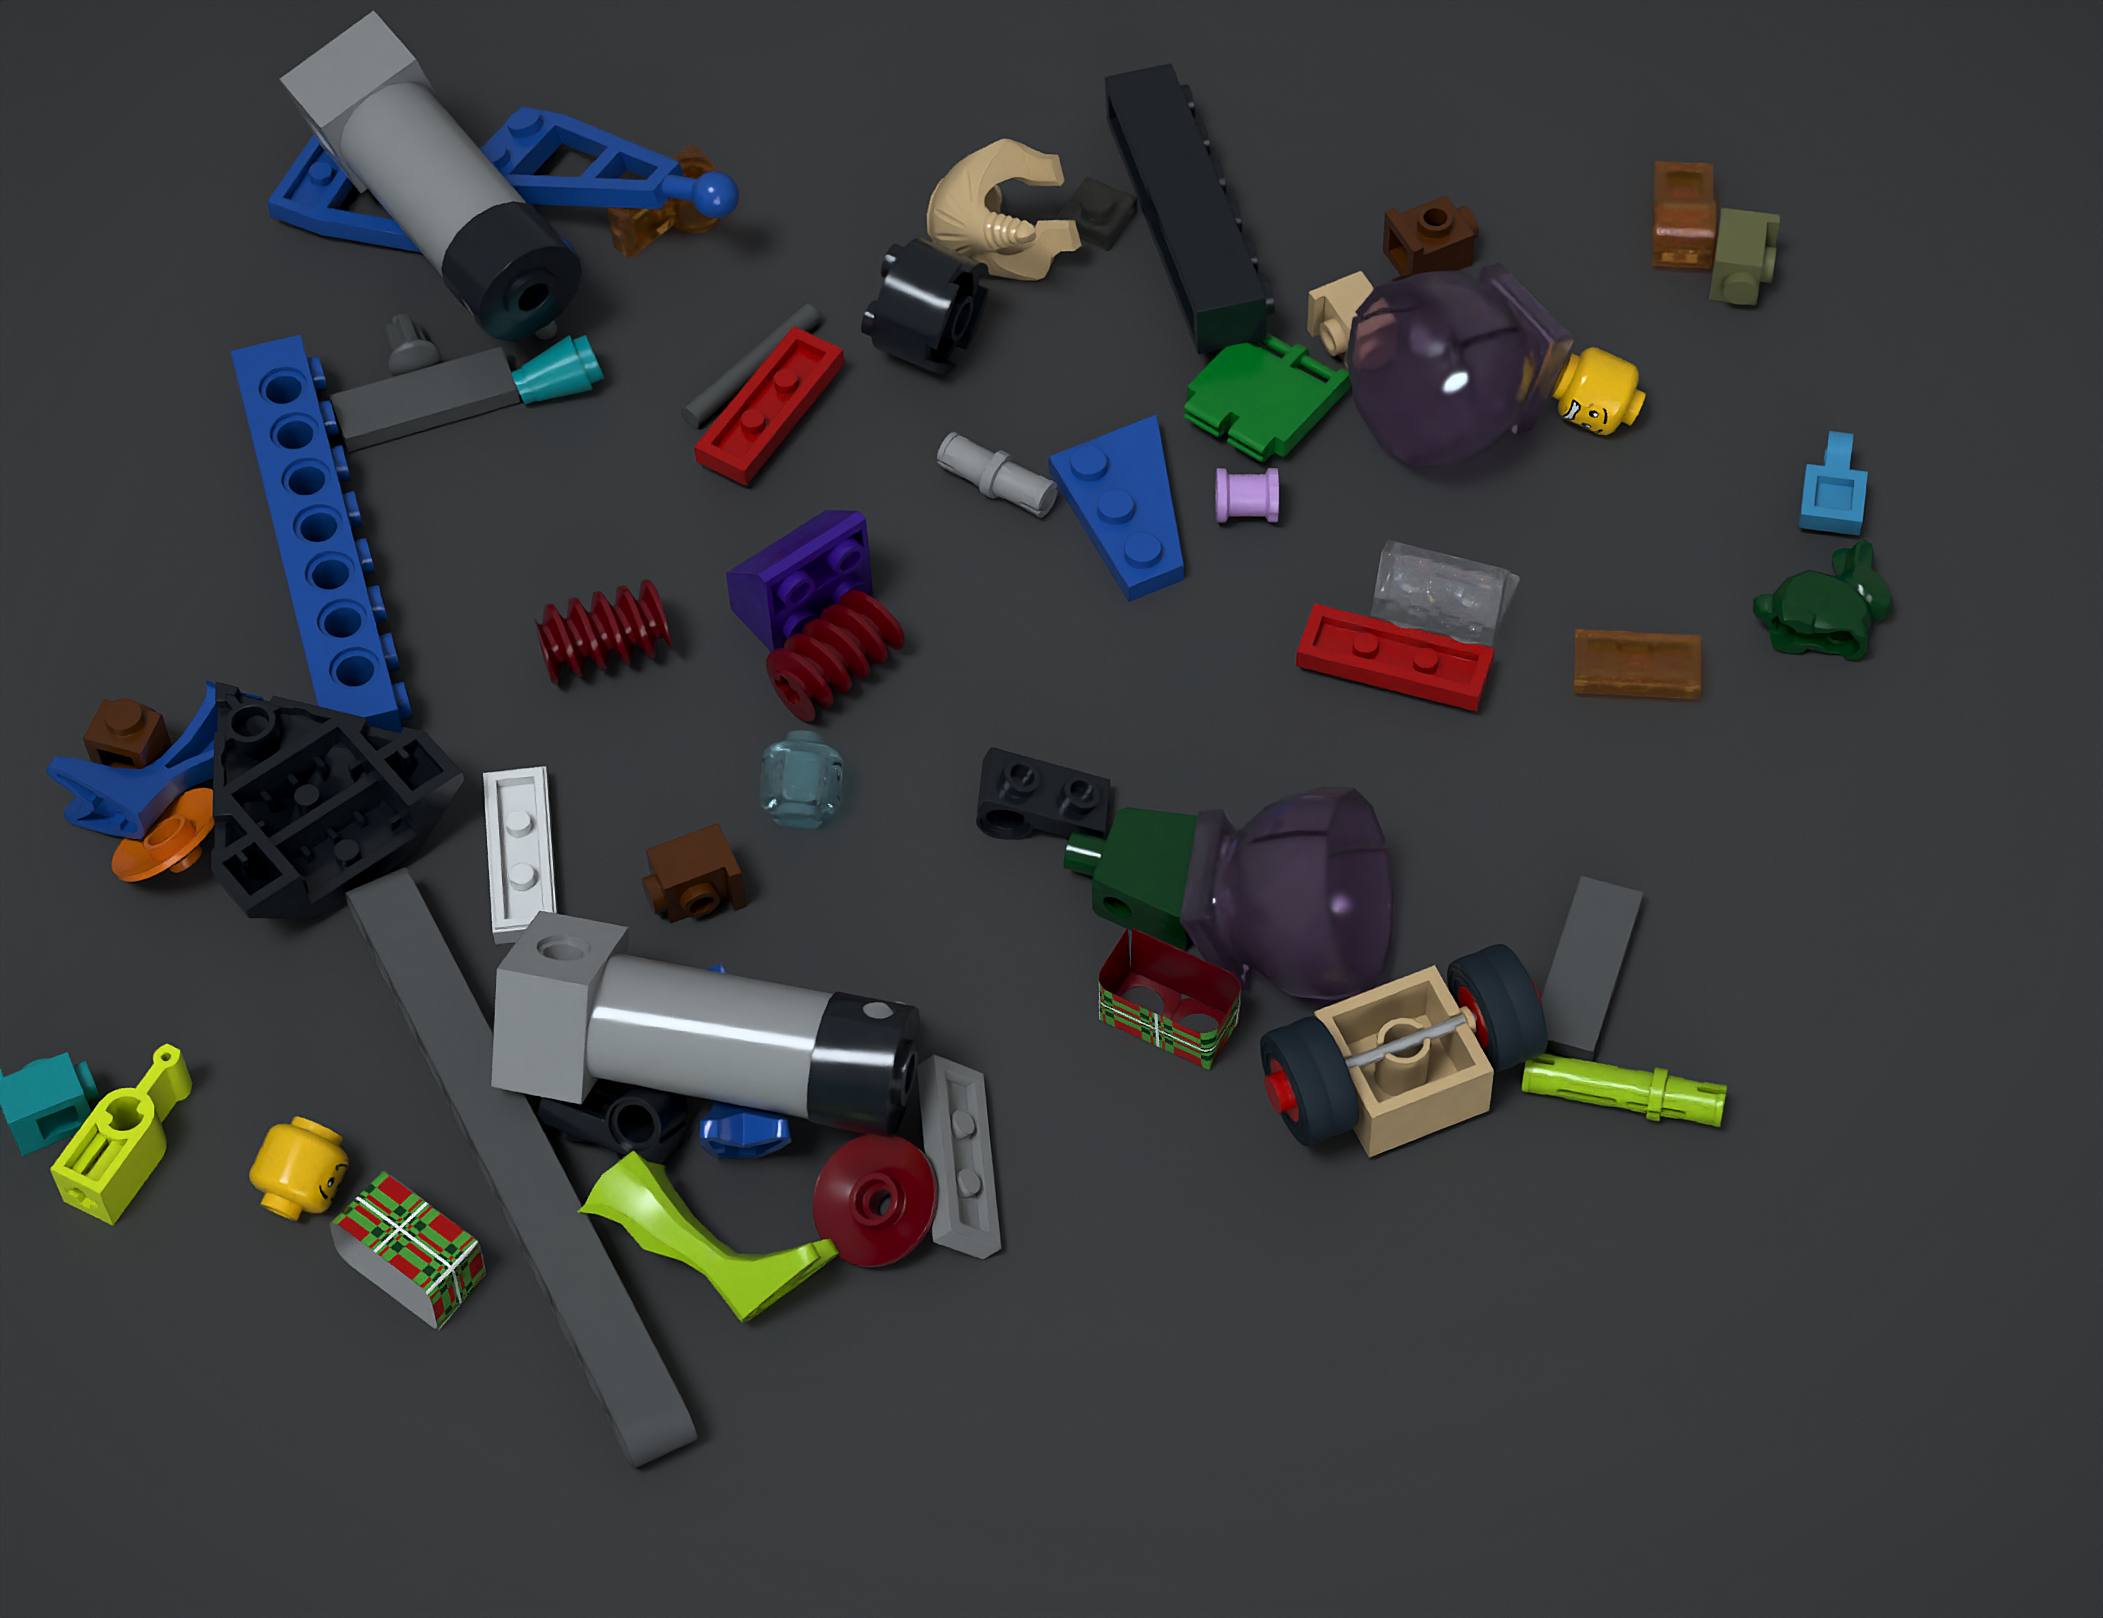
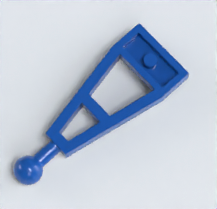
(535, 134)
(315, 192)

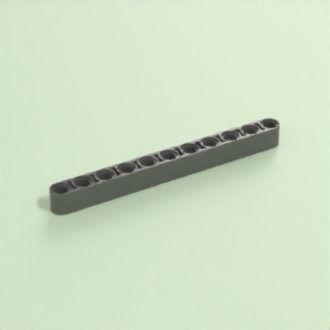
(522, 1172)

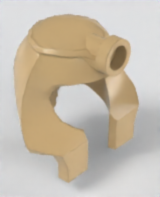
(968, 216)

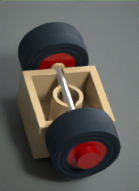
(1405, 1052)

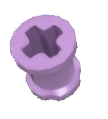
(1246, 495)

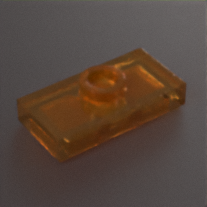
(1637, 663)

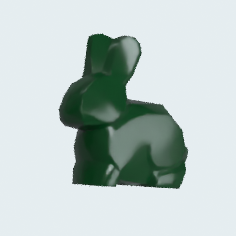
(1825, 609)

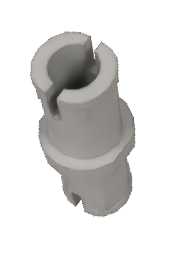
(997, 474)

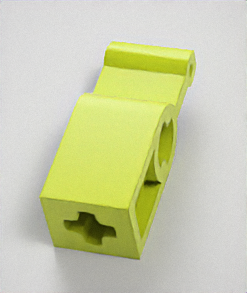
(122, 1140)

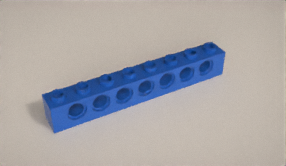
(315, 533)

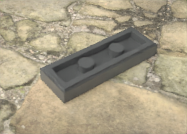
(424, 398)
(1588, 966)

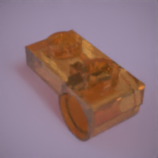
(1683, 214)
(636, 227)

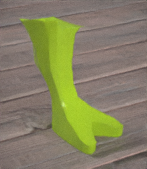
(660, 1222)

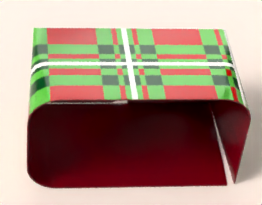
(1169, 974)

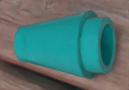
(559, 371)

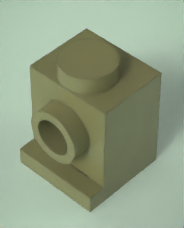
(1743, 255)

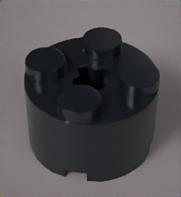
(926, 304)

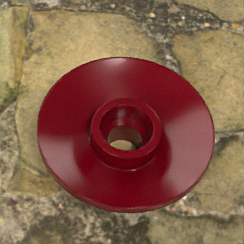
(850, 1195)

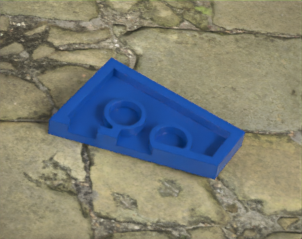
(1125, 505)

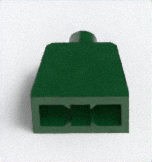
(1139, 871)

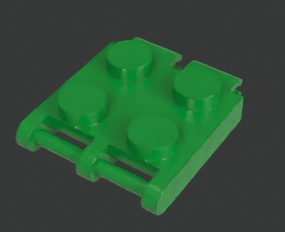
(1263, 397)

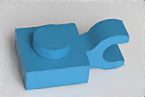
(1833, 492)

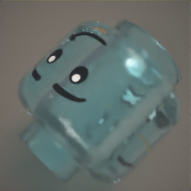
(801, 780)

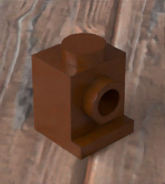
(1430, 237)
(129, 731)
(693, 875)

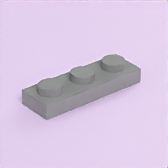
(960, 1156)

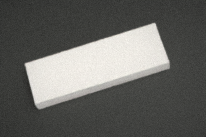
(519, 849)

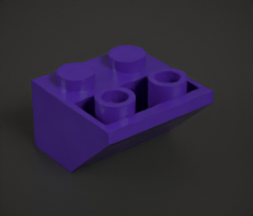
(801, 576)

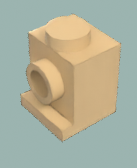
(1333, 309)

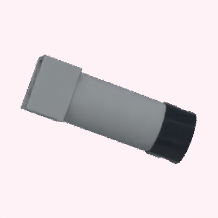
(397, 140)
(588, 1011)

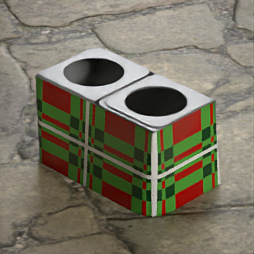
(409, 1249)

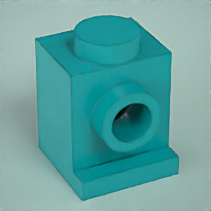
(46, 1101)

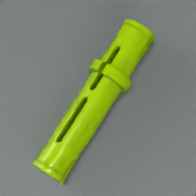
(1625, 1088)

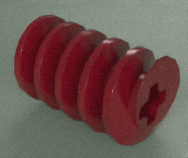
(602, 630)
(829, 648)

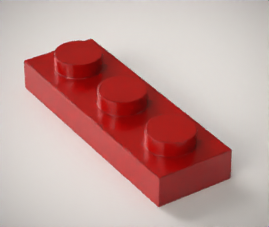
(769, 405)
(1395, 657)

